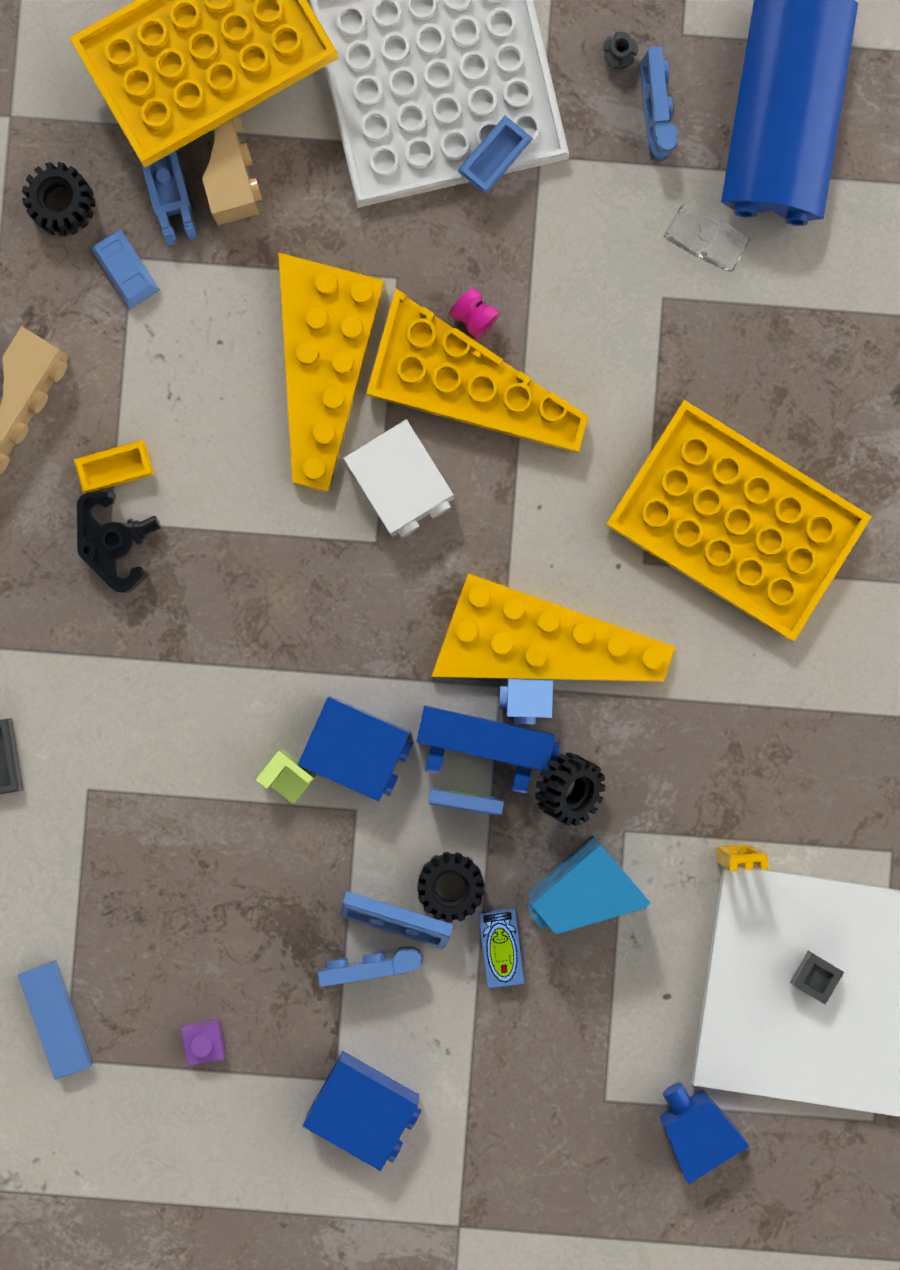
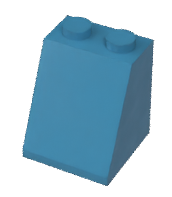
(584, 891)

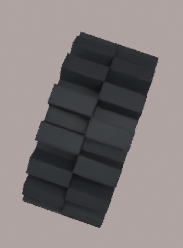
(45, 182)
(557, 782)
(458, 908)

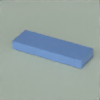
(396, 920)
(55, 1019)

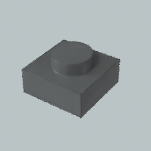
(816, 977)

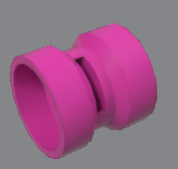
(474, 313)

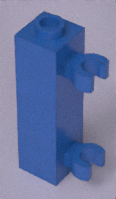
(486, 739)

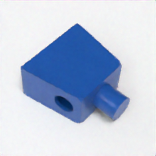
(699, 1132)

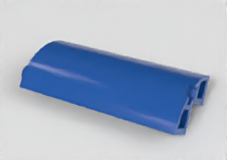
(789, 108)

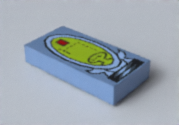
(465, 801)
(501, 948)

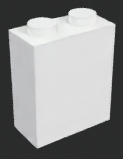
(400, 479)

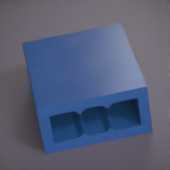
(355, 749)
(363, 1111)

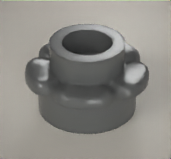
(617, 59)

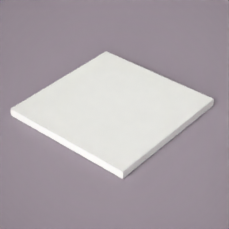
(430, 83)
(774, 1038)

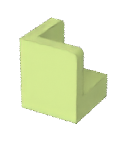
(286, 776)

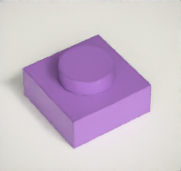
(203, 1042)

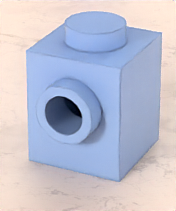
(527, 699)

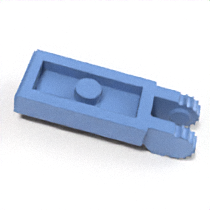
(656, 104)
(170, 195)
(373, 966)

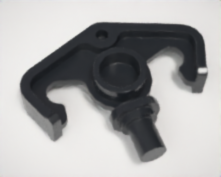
(106, 543)

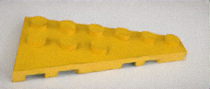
(326, 339)
(454, 377)
(524, 637)

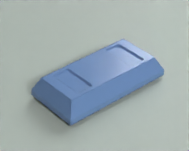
(495, 154)
(124, 268)

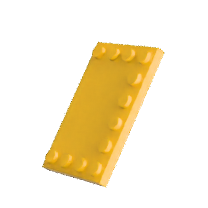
(197, 63)
(738, 521)

